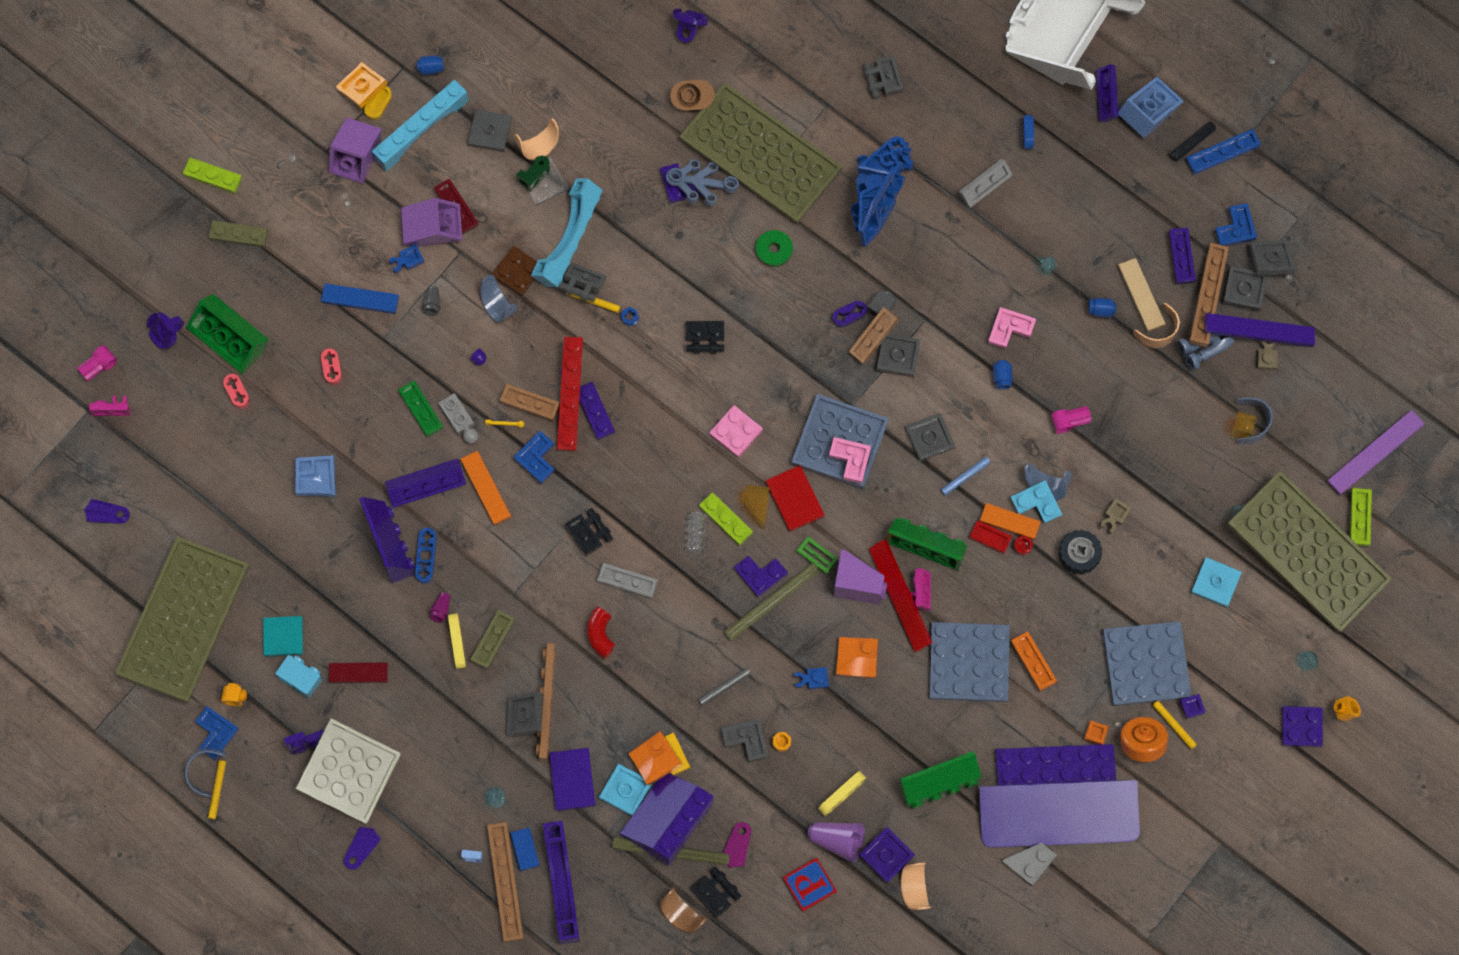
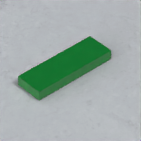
(420, 408)

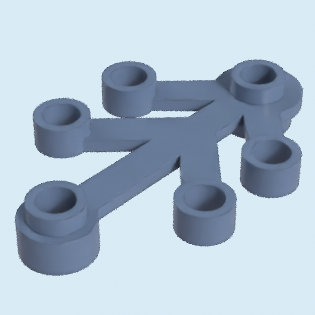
(699, 181)

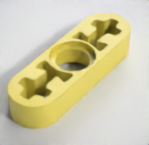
(457, 641)
(842, 793)

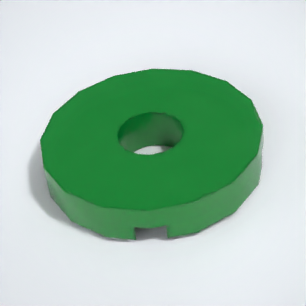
(777, 238)

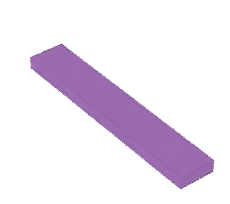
(1375, 452)

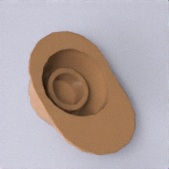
(692, 95)

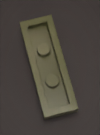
(238, 234)
(492, 639)

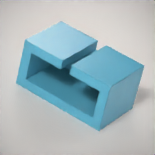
(296, 674)

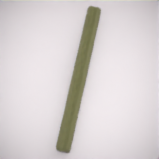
(771, 601)
(685, 853)

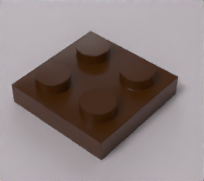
(516, 271)

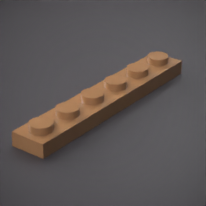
(1208, 292)
(547, 674)
(505, 882)

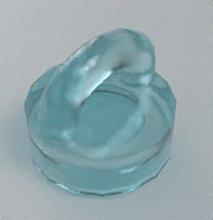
(1047, 265)
(1308, 660)
(495, 797)

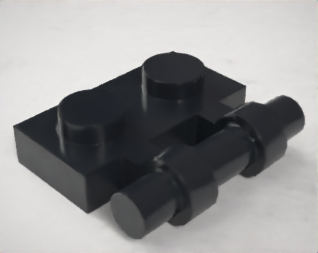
(705, 331)
(584, 535)
(711, 896)

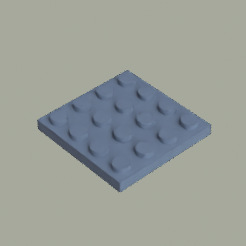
(838, 420)
(969, 662)
(1147, 663)

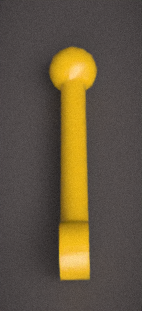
(520, 424)

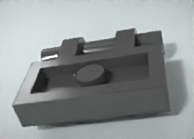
(888, 74)
(584, 278)

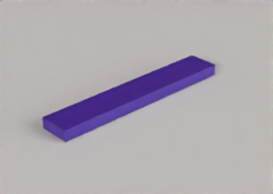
(1259, 330)

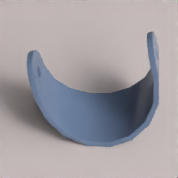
(494, 301)
(1263, 406)
(1057, 485)
(192, 756)

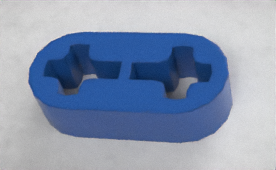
(1028, 132)

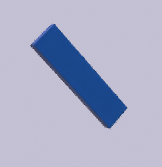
(1223, 152)
(360, 298)

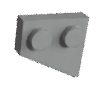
(1030, 862)

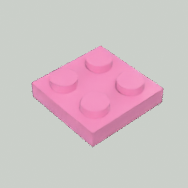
(736, 431)

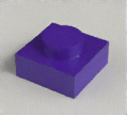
(1192, 706)

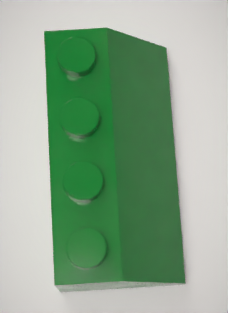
(227, 333)
(926, 543)
(940, 780)

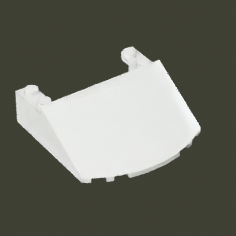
(1057, 32)

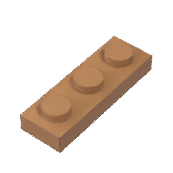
(874, 335)
(530, 402)

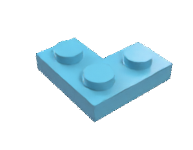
(1039, 496)

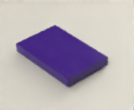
(572, 779)

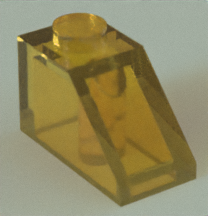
(756, 503)

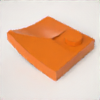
(857, 657)
(655, 758)

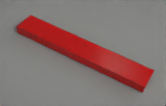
(901, 596)

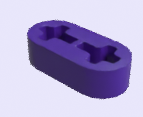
(847, 310)

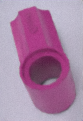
(101, 360)
(1066, 420)

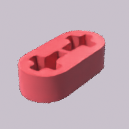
(326, 367)
(240, 389)

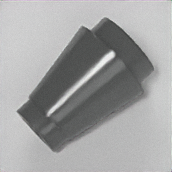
(431, 301)

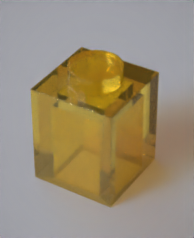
(1243, 425)

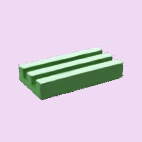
(804, 546)

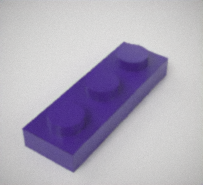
(1107, 93)
(1182, 255)
(595, 411)

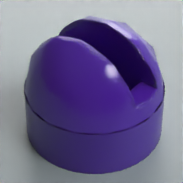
(479, 357)

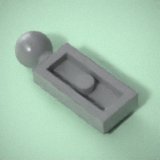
(459, 418)

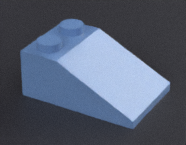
(1150, 107)

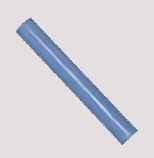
(965, 476)

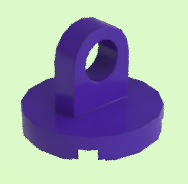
(689, 20)
(164, 329)

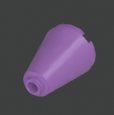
(838, 838)

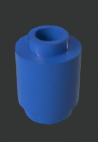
(430, 65)
(1102, 307)
(1003, 374)

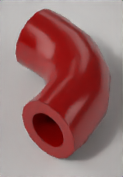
(597, 632)

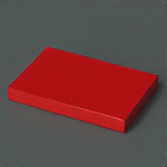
(795, 498)

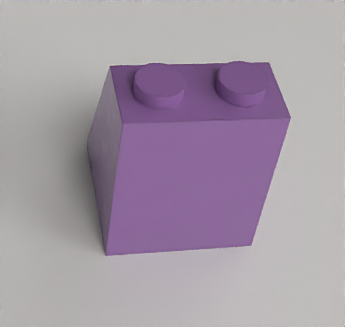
(352, 150)
(431, 222)
(858, 580)

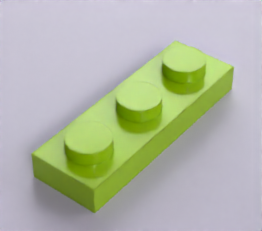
(212, 175)
(1361, 516)
(726, 519)

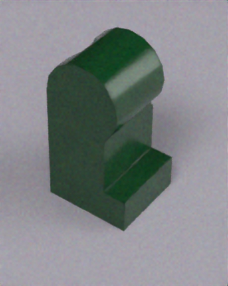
(535, 173)

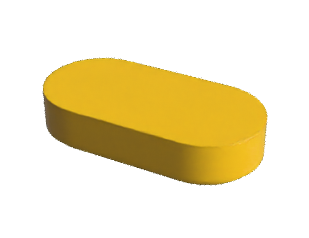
(377, 105)

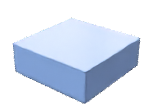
(472, 856)

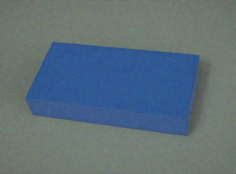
(525, 849)

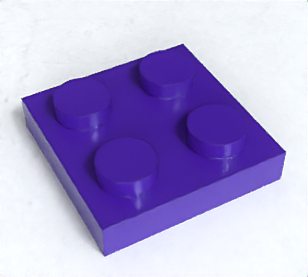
(1302, 726)
(887, 855)

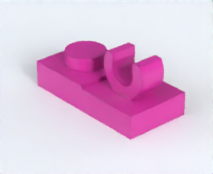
(102, 408)
(922, 583)

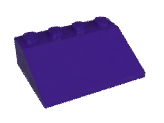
(387, 539)
(668, 817)

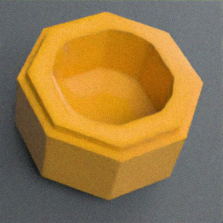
(781, 741)

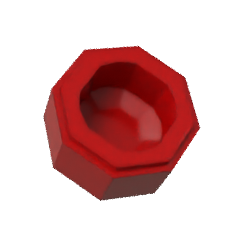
(1023, 545)

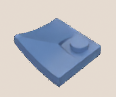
(315, 476)

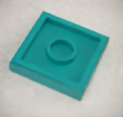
(283, 636)

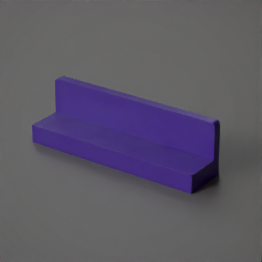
(425, 482)

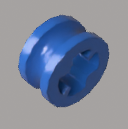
(634, 319)

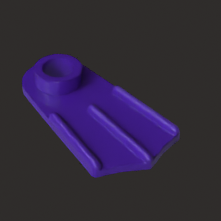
(105, 512)
(361, 847)

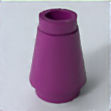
(440, 608)

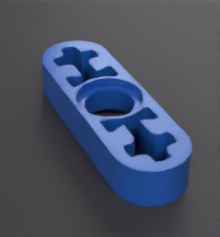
(430, 569)

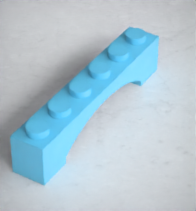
(396, 144)
(583, 201)

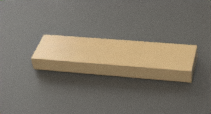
(1141, 295)

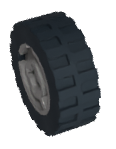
(1080, 552)

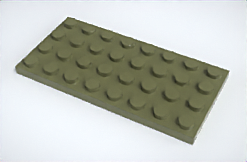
(761, 153)
(1309, 551)
(182, 620)

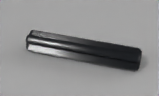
(1193, 141)

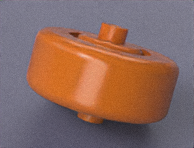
(1144, 739)

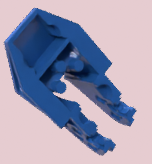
(878, 187)

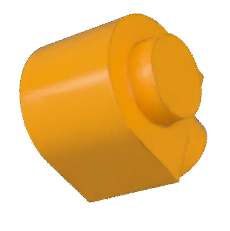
(233, 695)
(1346, 708)

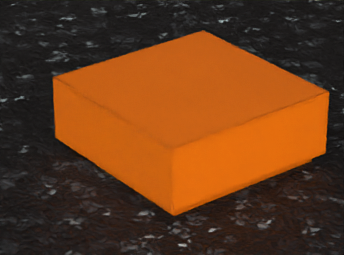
(1096, 733)

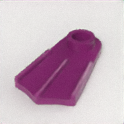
(738, 845)

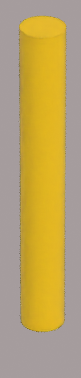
(601, 303)
(1174, 724)
(217, 790)

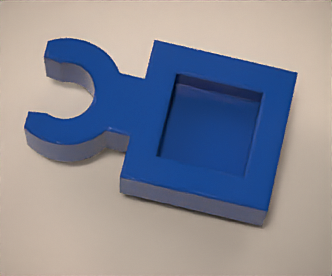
(409, 257)
(815, 678)

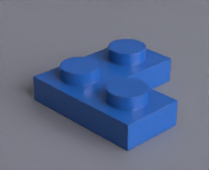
(1240, 230)
(531, 457)
(220, 731)

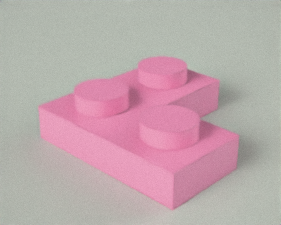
(1007, 323)
(855, 455)

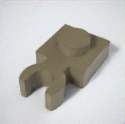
(1267, 357)
(1116, 514)

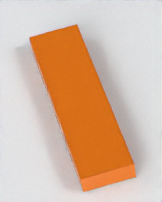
(485, 488)

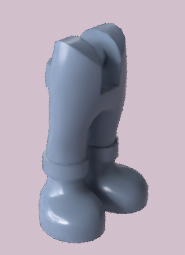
(1193, 360)

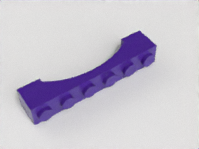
(561, 882)

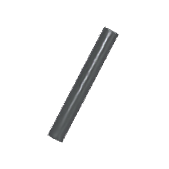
(723, 687)

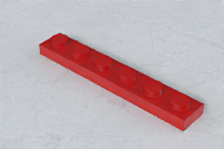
(570, 394)

